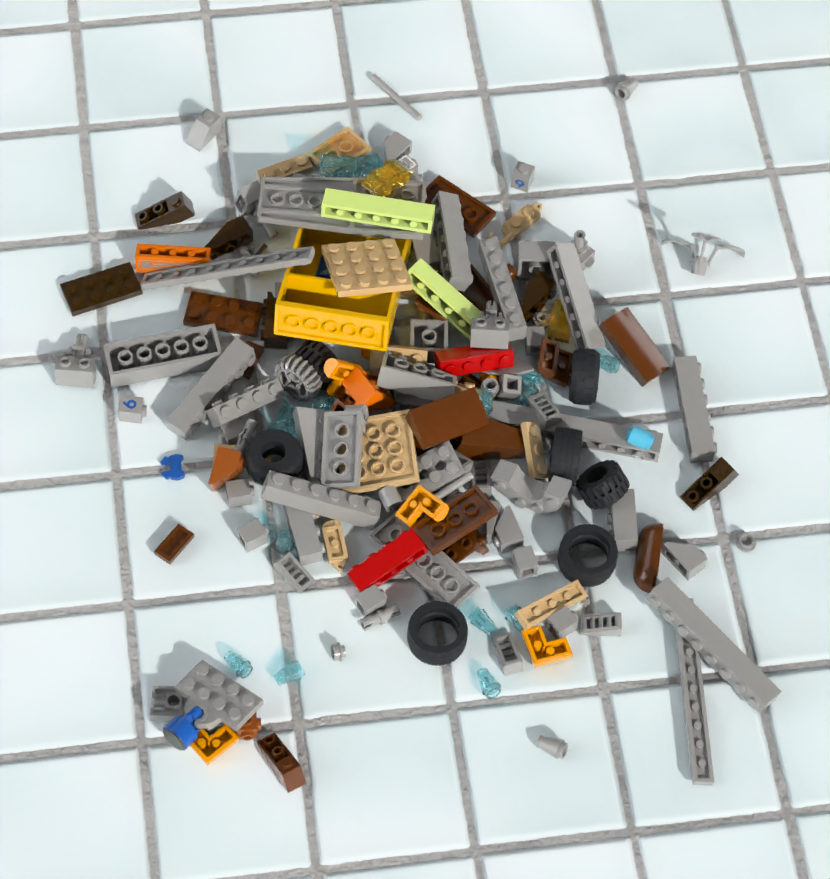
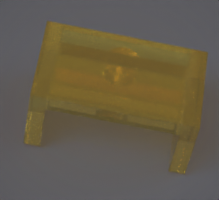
(559, 327)

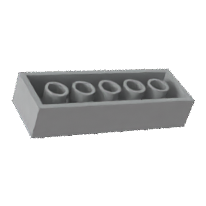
(162, 355)

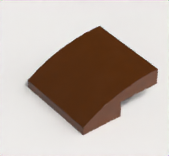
(554, 362)

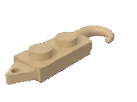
(519, 223)
(335, 544)

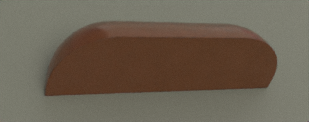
(648, 556)

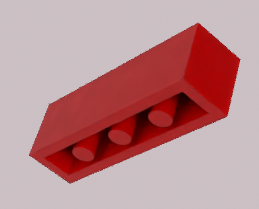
(473, 360)
(388, 561)

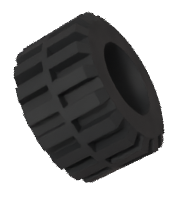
(317, 355)
(602, 484)

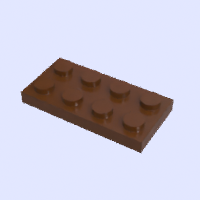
(474, 212)
(227, 313)
(464, 515)

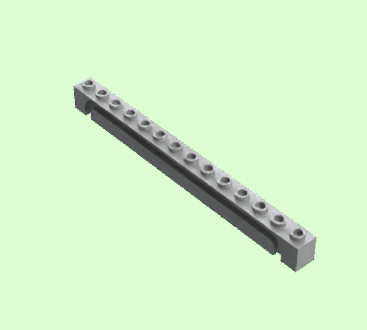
(596, 434)

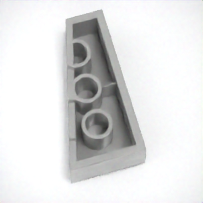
(414, 378)
(309, 430)

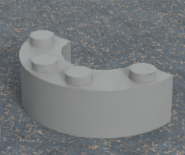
(527, 491)

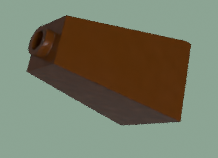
(491, 443)

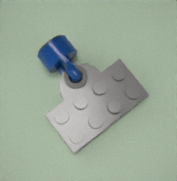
(210, 700)

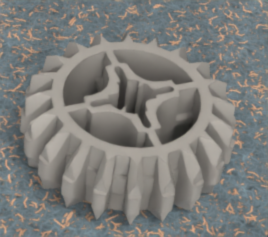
(298, 377)

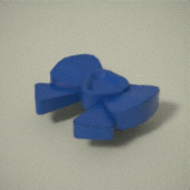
(175, 471)

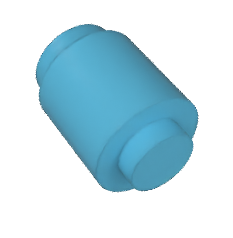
(640, 437)

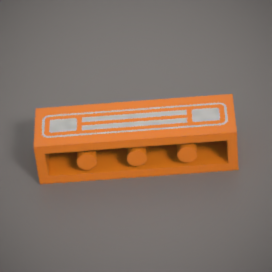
(164, 257)

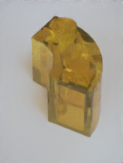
(387, 178)

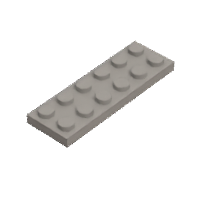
(436, 573)

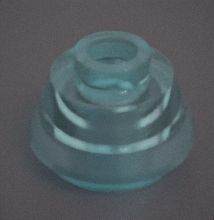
(527, 390)
(323, 402)

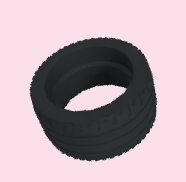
(565, 453)
(592, 535)
(442, 612)

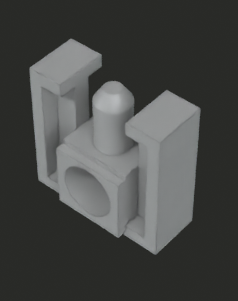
(170, 711)

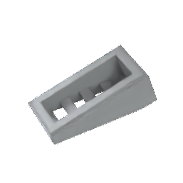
(546, 421)
(483, 477)
(491, 524)
(294, 563)
(600, 618)
(509, 665)

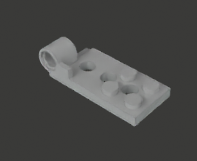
(355, 420)
(394, 497)

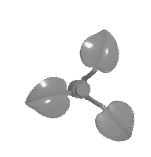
(700, 264)

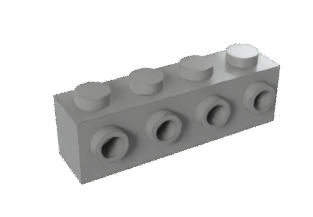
(241, 404)

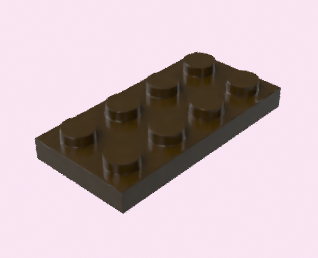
(101, 289)

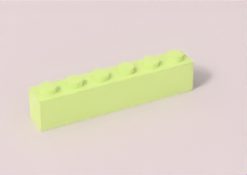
(378, 210)
(443, 297)

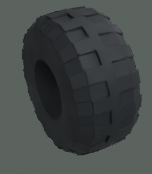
(584, 376)
(273, 443)

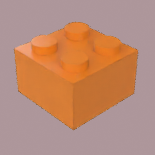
(363, 388)

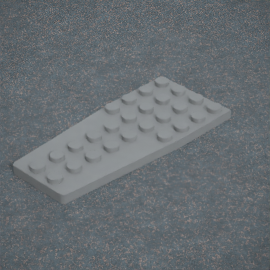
(299, 204)

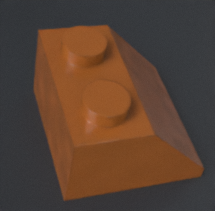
(226, 467)

